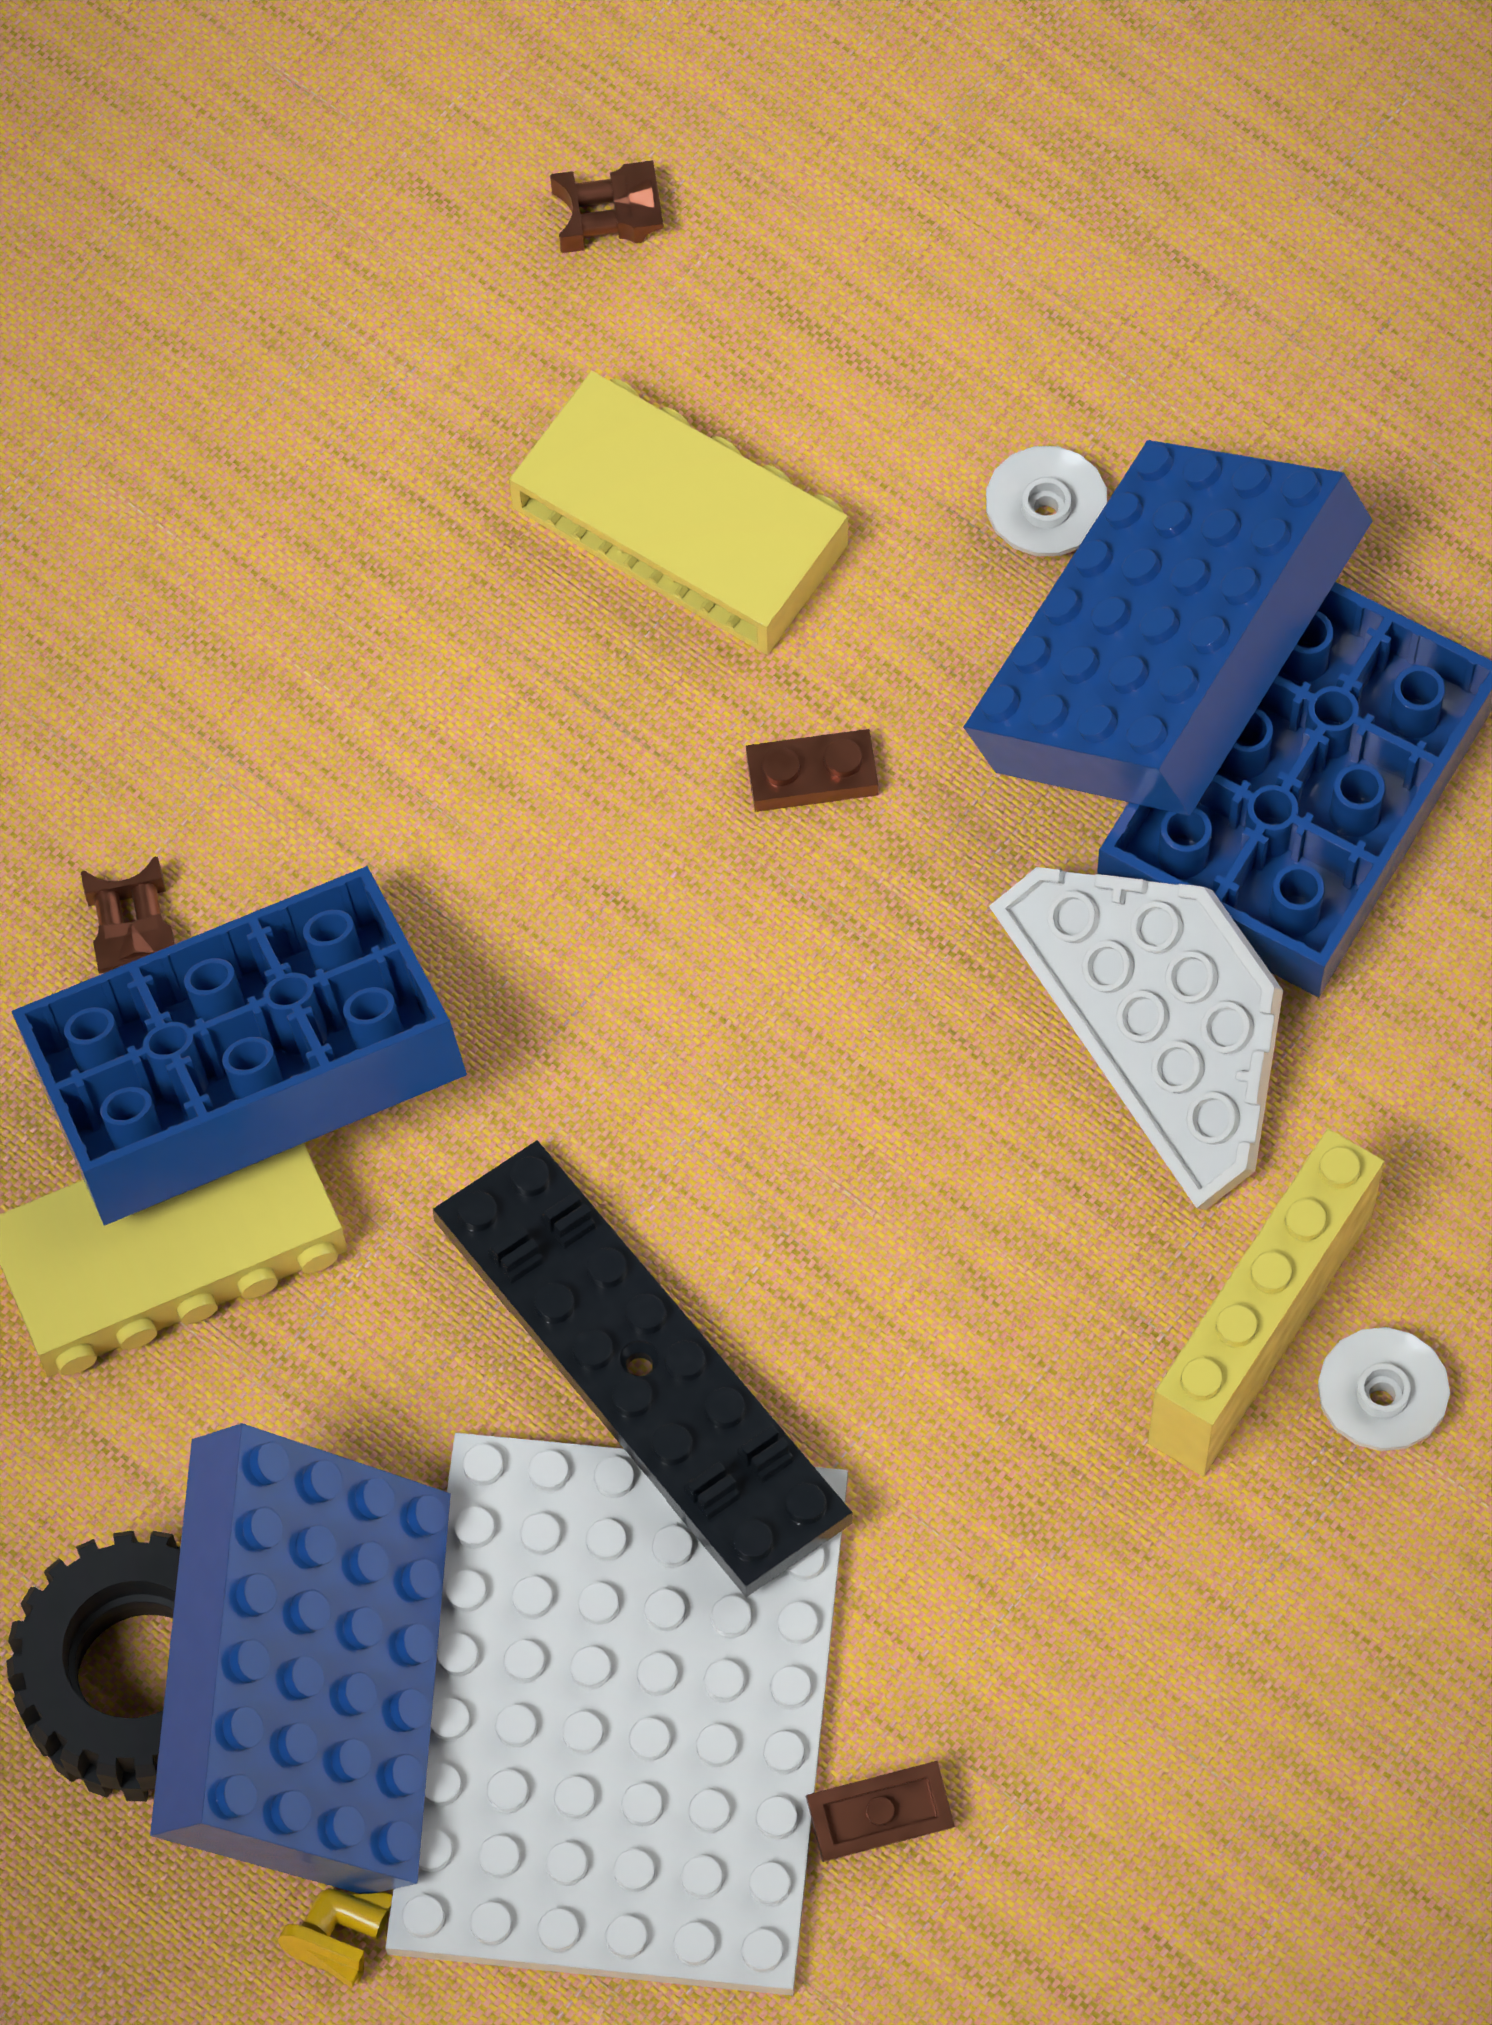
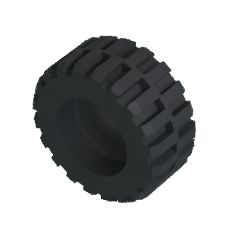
(52, 1642)

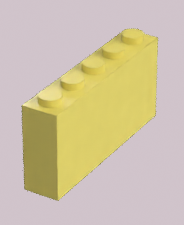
(680, 511)
(175, 1262)
(1264, 1302)

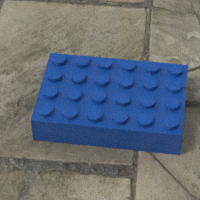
(1169, 625)
(1320, 786)
(238, 1044)
(301, 1662)

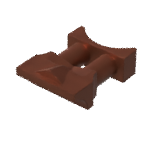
(634, 198)
(126, 942)

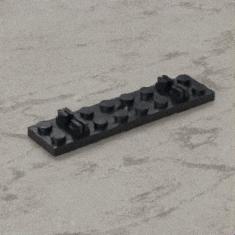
(683, 1422)

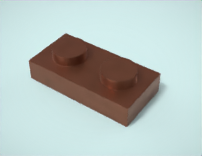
(812, 770)
(880, 1811)

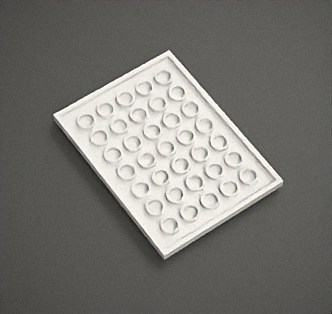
(614, 1733)

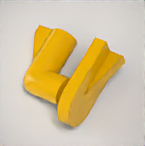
(312, 1940)

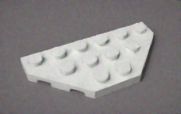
(1165, 1008)

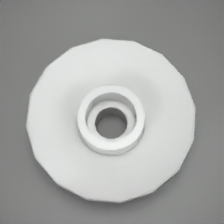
(1039, 479)
(1389, 1363)

